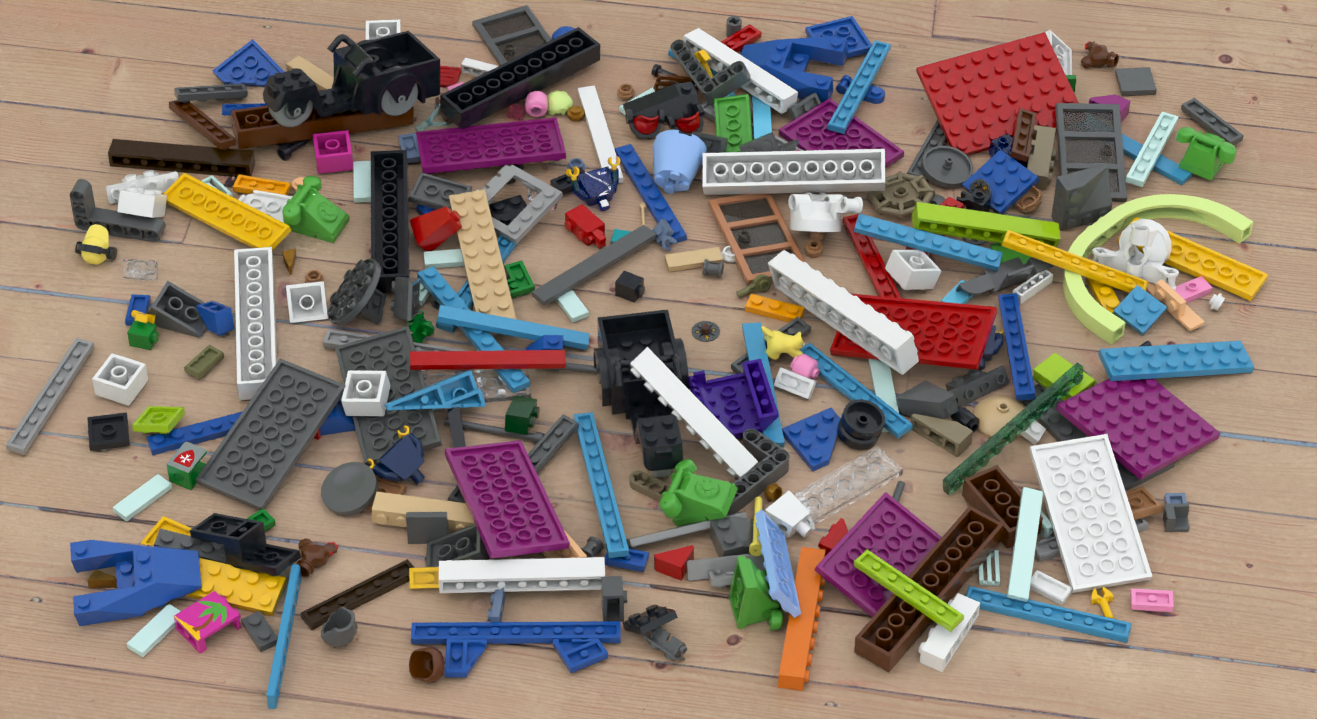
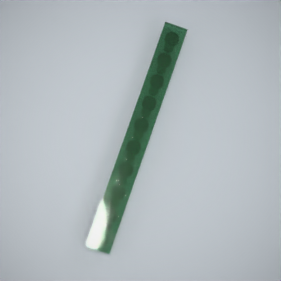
(1013, 428)

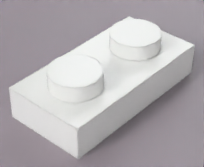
(795, 383)

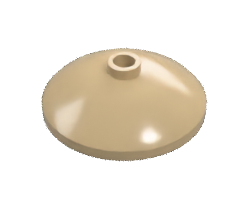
(996, 413)

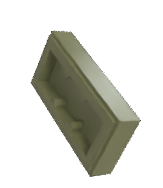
(204, 362)

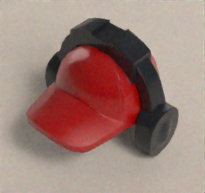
(688, 125)
(643, 126)

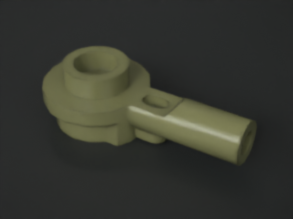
(760, 283)

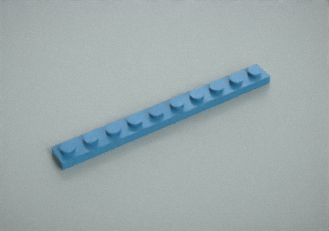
(481, 340)
(601, 486)

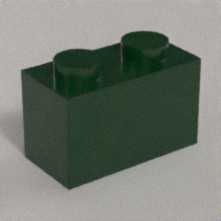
(521, 415)

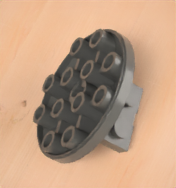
(358, 295)

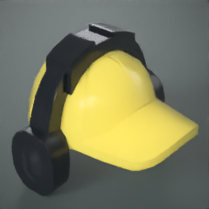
(96, 246)

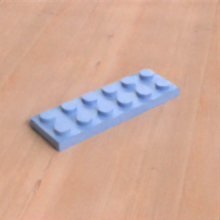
(777, 564)

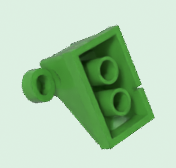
(1205, 152)
(314, 214)
(696, 497)
(751, 596)

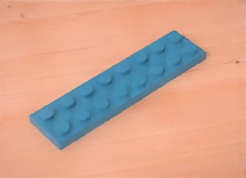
(1175, 360)

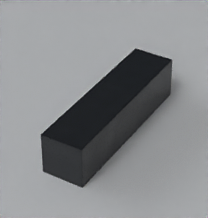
(456, 427)

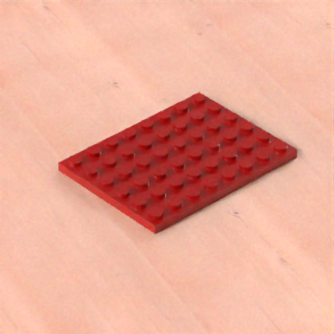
(983, 90)

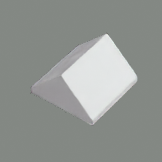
(306, 302)

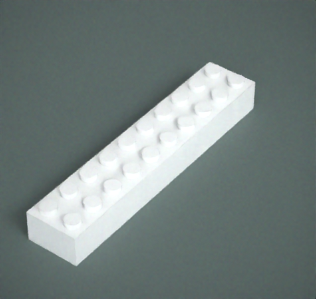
(794, 171)
(844, 312)
(254, 318)

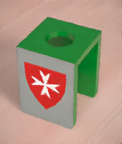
(186, 465)

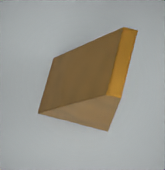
(289, 259)
(102, 580)

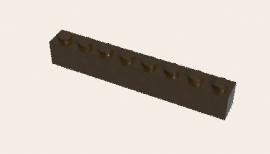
(181, 158)

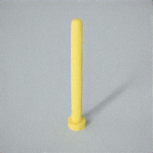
(755, 547)

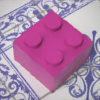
(333, 152)

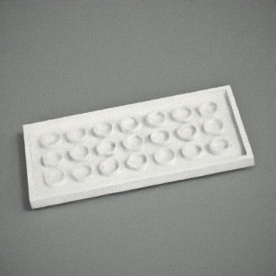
(1090, 513)

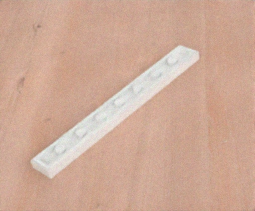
(598, 127)

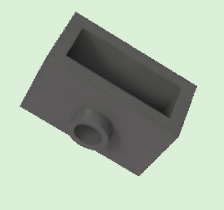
(613, 598)

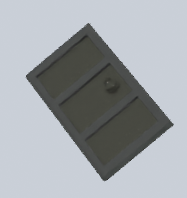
(511, 33)
(1090, 138)

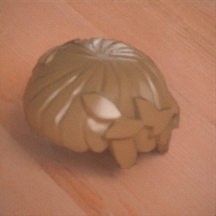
(1030, 201)

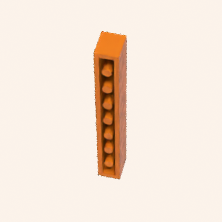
(799, 632)

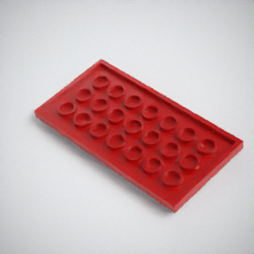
(941, 330)

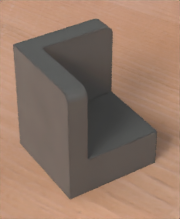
(1176, 517)

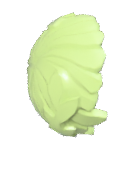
(558, 102)

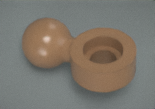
(814, 247)

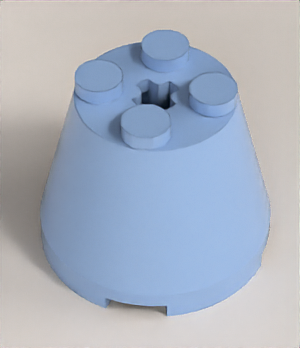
(676, 160)

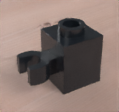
(976, 201)

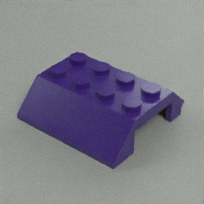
(739, 399)

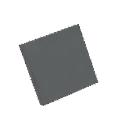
(1135, 81)
(426, 526)

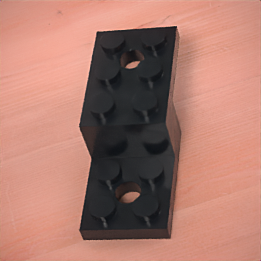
(245, 544)

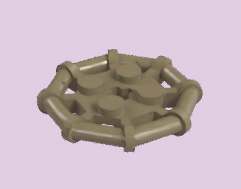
(909, 194)

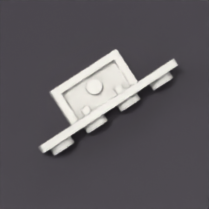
(148, 181)

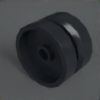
(861, 424)

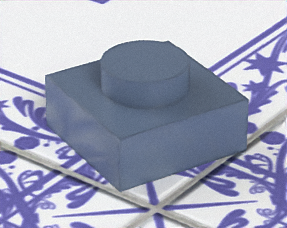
(1175, 498)

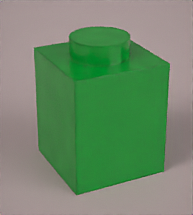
(143, 335)

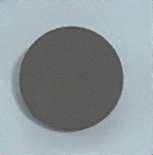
(946, 166)
(349, 488)

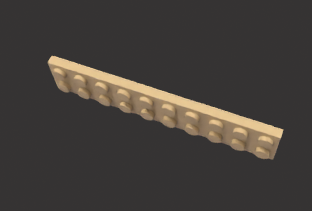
(482, 255)

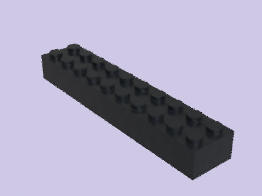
(519, 77)
(390, 216)

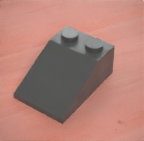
(406, 297)
(177, 311)
(731, 535)
(459, 545)

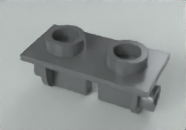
(672, 648)

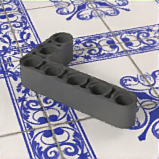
(717, 86)
(116, 223)
(771, 466)

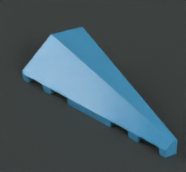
(449, 393)

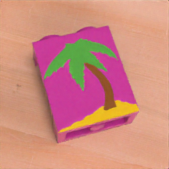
(205, 619)

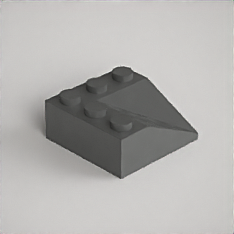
(1082, 197)

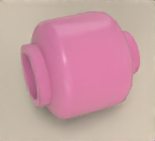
(536, 104)
(805, 366)

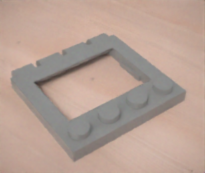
(533, 212)

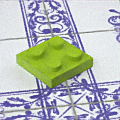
(158, 419)

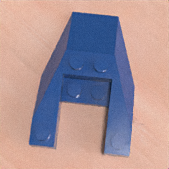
(790, 57)
(144, 574)

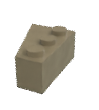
(1042, 154)

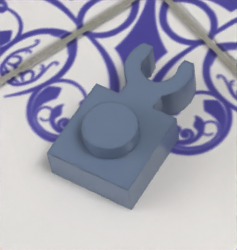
(663, 234)

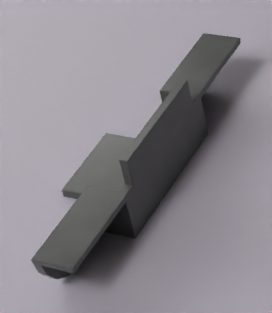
(1008, 274)

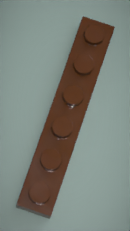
(203, 124)

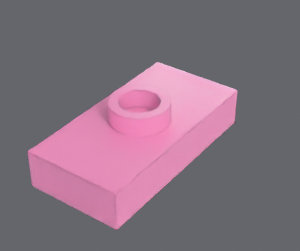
(1194, 289)
(1151, 600)

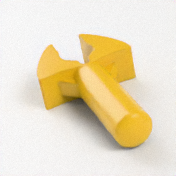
(703, 58)
(142, 317)
(1103, 602)

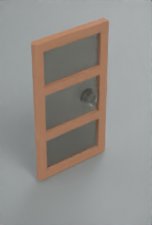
(753, 231)

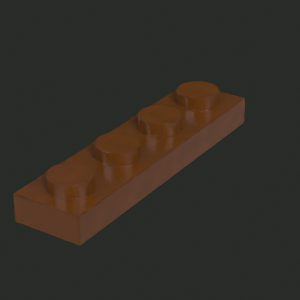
(1023, 135)

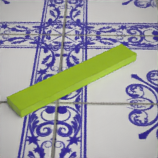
(909, 590)

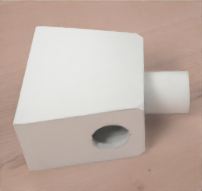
(789, 515)

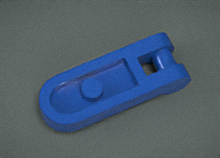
(874, 94)

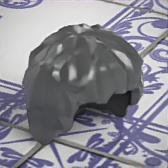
(339, 628)

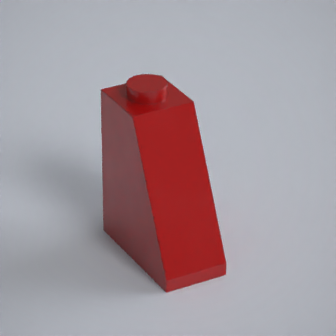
(435, 227)

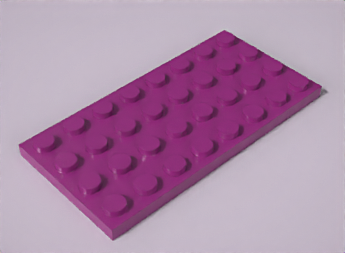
(490, 145)
(506, 499)

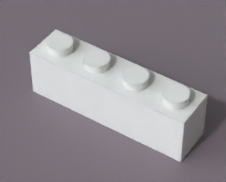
(943, 644)

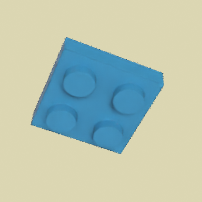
(1140, 310)

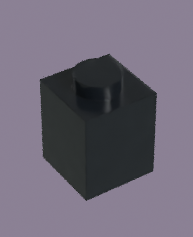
(629, 286)

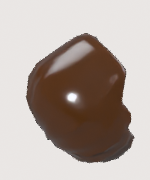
(426, 664)

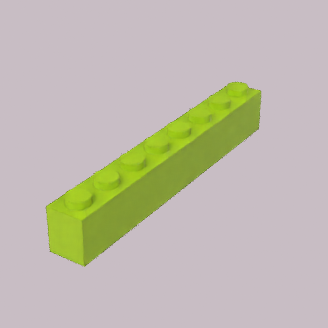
(981, 225)

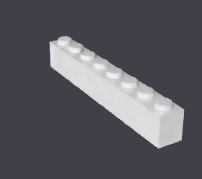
(761, 83)
(693, 413)
(521, 575)

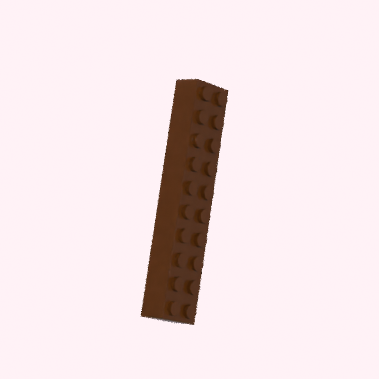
(258, 128)
(940, 572)

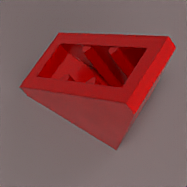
(674, 562)

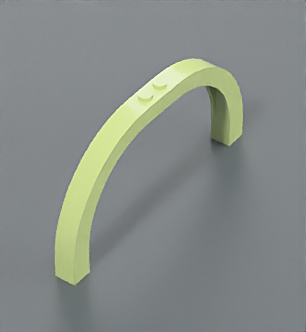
(1185, 207)

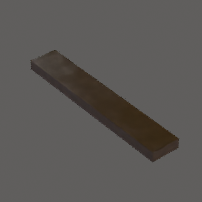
(358, 594)

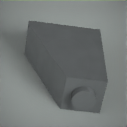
(928, 401)

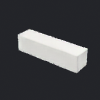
(475, 67)
(1033, 285)

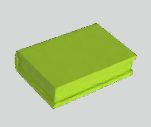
(1053, 368)

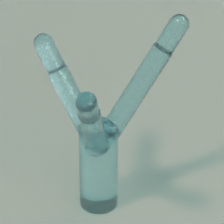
(428, 122)

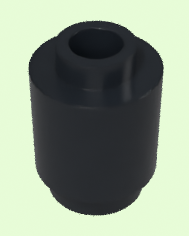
(966, 418)

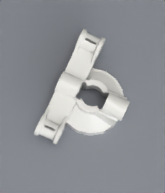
(820, 211)
(1133, 262)

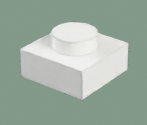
(1034, 432)

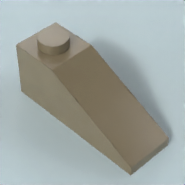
(944, 433)

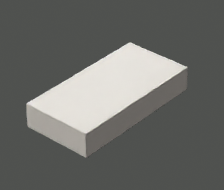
(1050, 587)

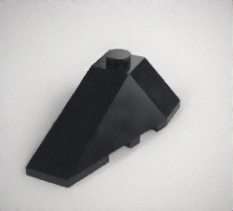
(675, 100)

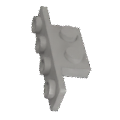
(718, 569)

